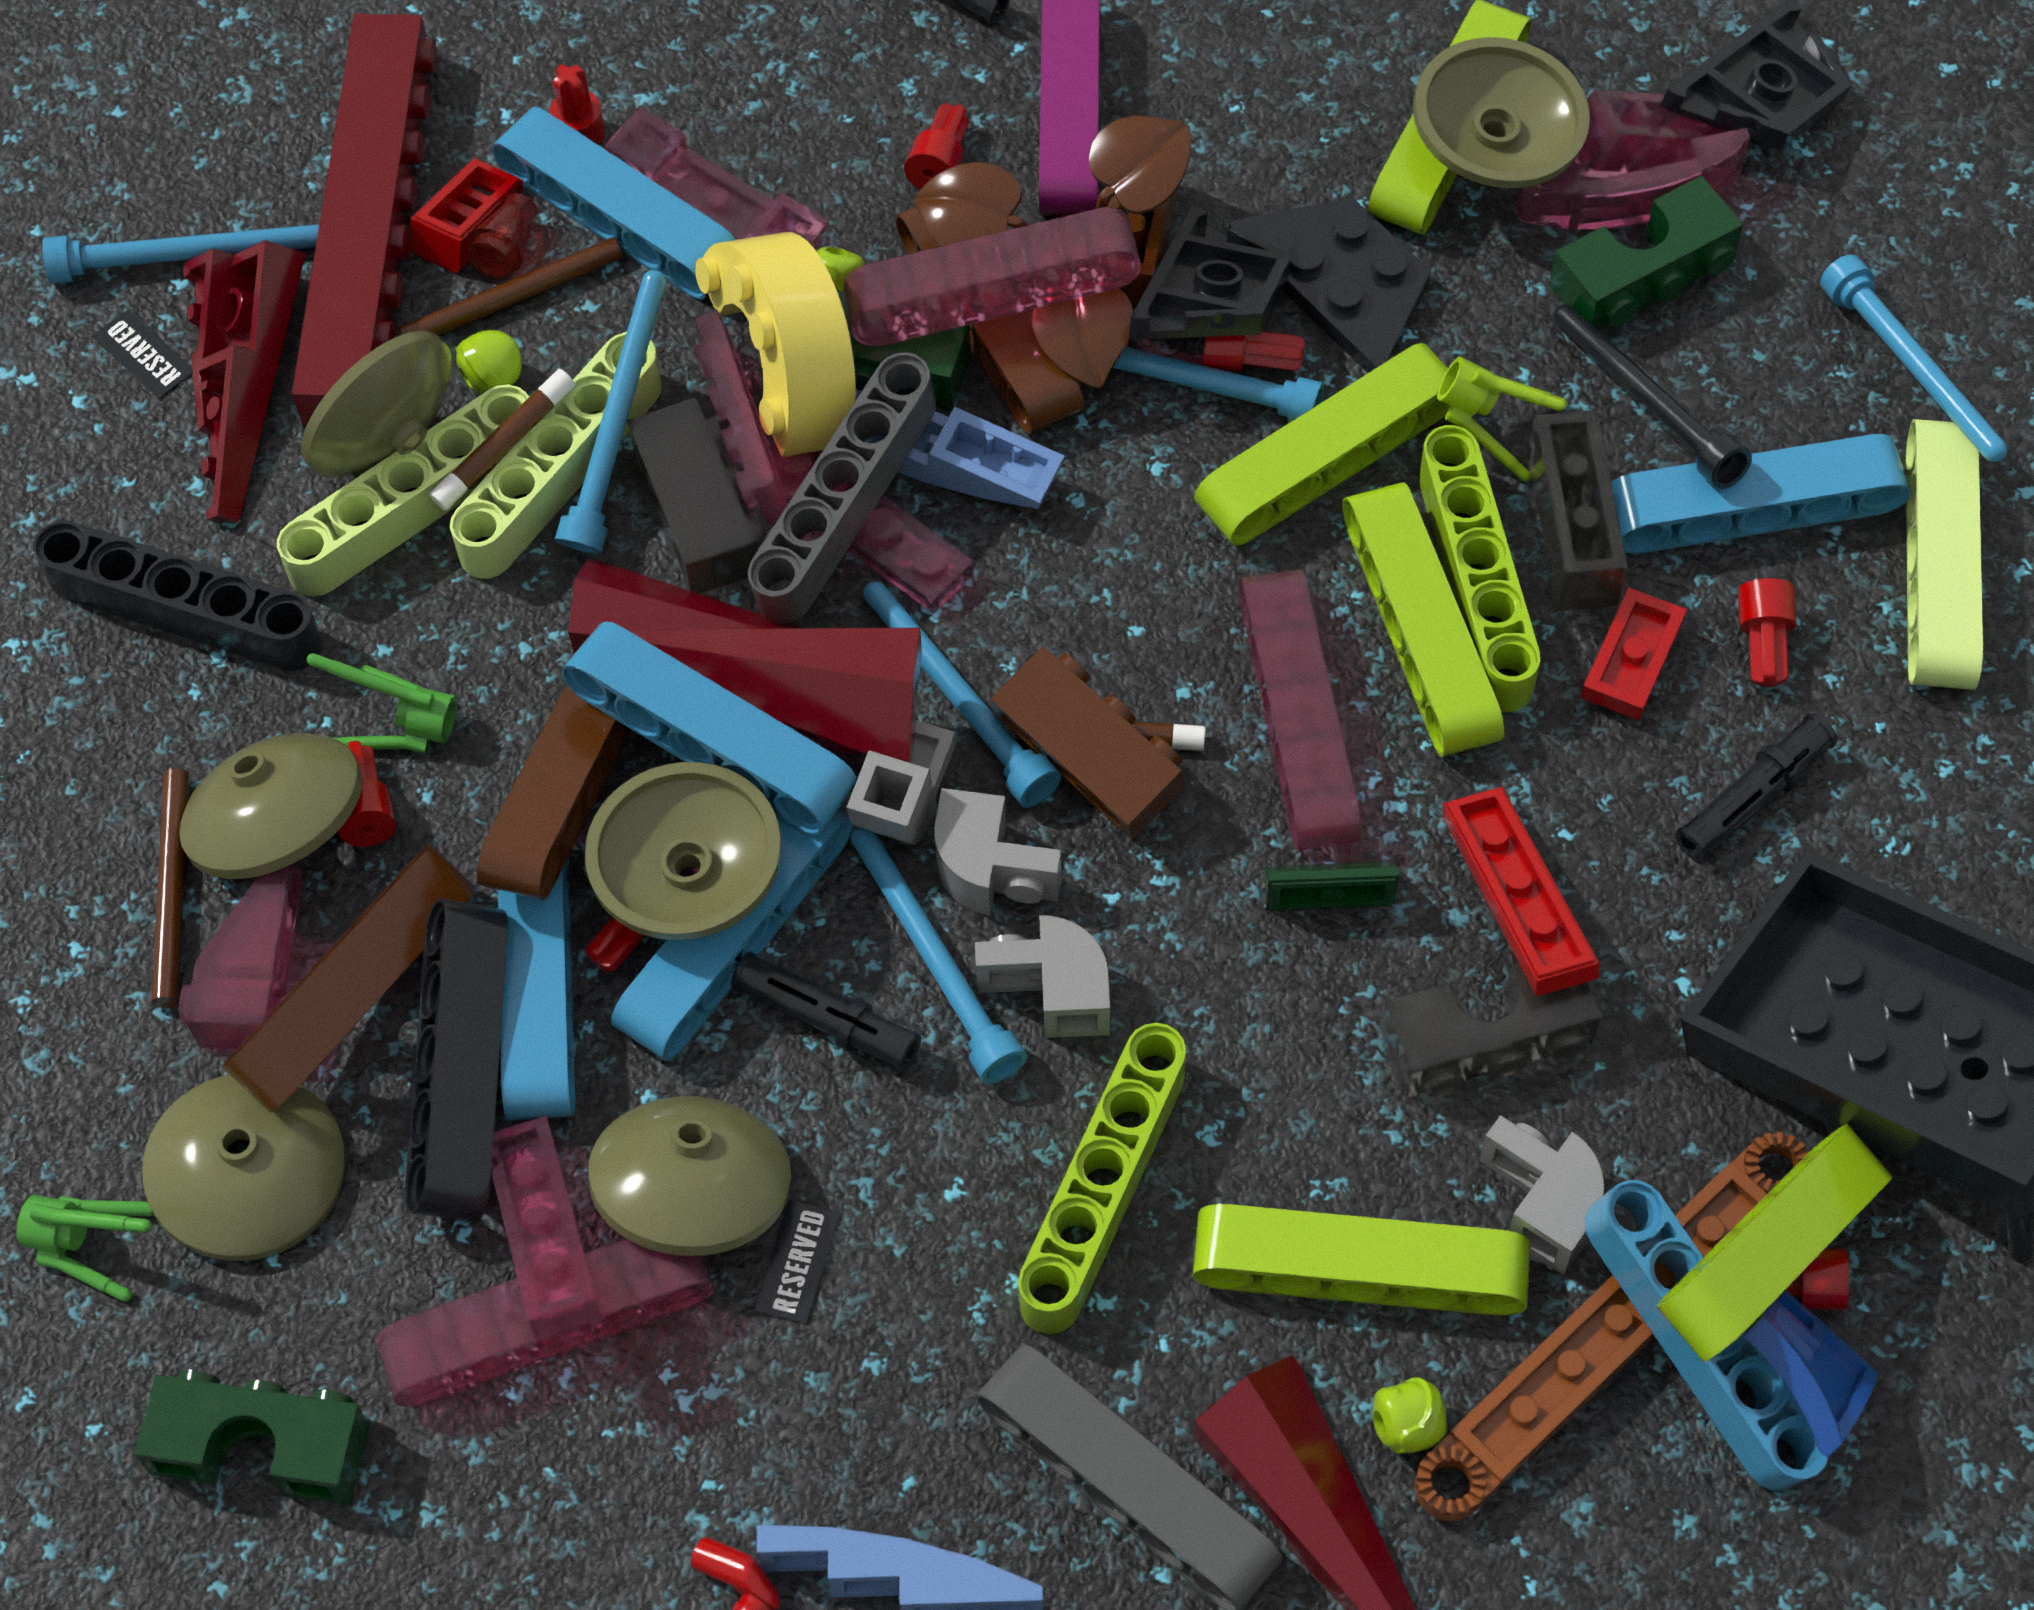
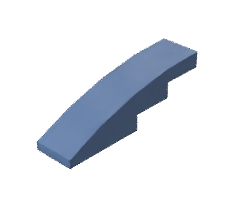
(980, 460)
(895, 1566)

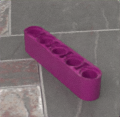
(1068, 106)

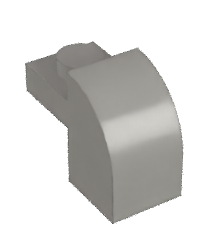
(898, 795)
(977, 861)
(1062, 964)
(1557, 1184)

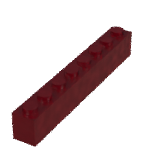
(365, 201)

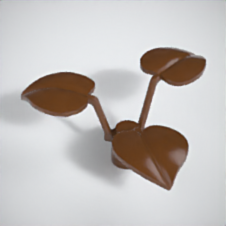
(1138, 162)

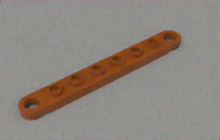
(1582, 1351)

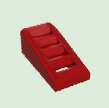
(446, 242)

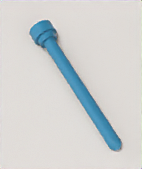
(69, 258)
(1852, 286)
(1290, 399)
(584, 524)
(1028, 775)
(994, 1051)

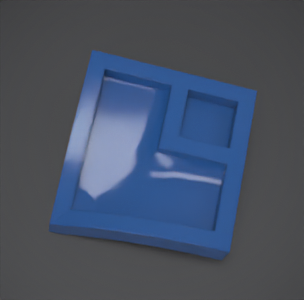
(1816, 1366)

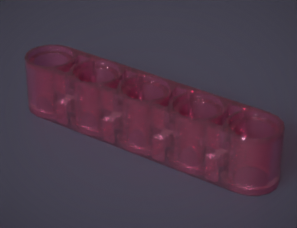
(991, 276)
(1299, 710)
(491, 1332)

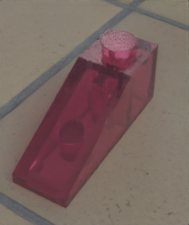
(1634, 134)
(245, 963)

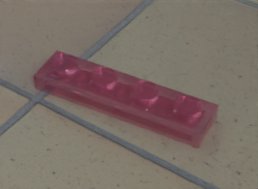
(734, 401)
(893, 542)
(542, 1229)

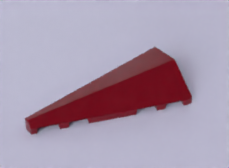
(242, 328)
(643, 603)
(826, 681)
(1289, 1464)

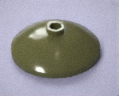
(1502, 92)
(379, 406)
(270, 805)
(677, 821)
(689, 1176)
(248, 1200)

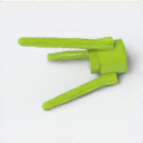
(1475, 390)

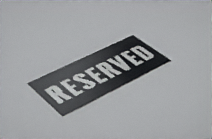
(142, 353)
(797, 1261)

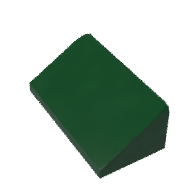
(1330, 885)

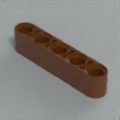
(1009, 352)
(551, 799)
(345, 982)

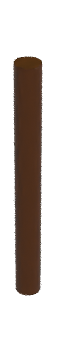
(517, 289)
(169, 890)

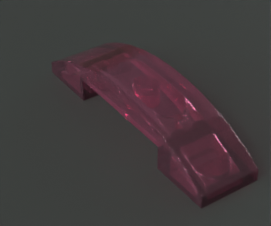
(663, 156)
(1629, 196)

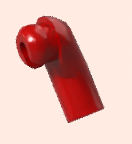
(737, 1570)

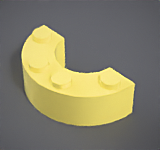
(794, 326)

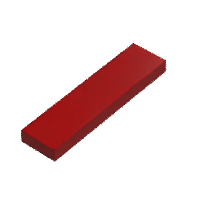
(1520, 892)

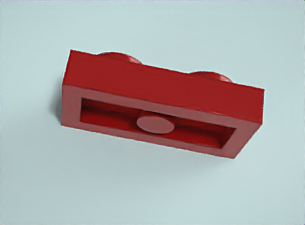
(1633, 653)

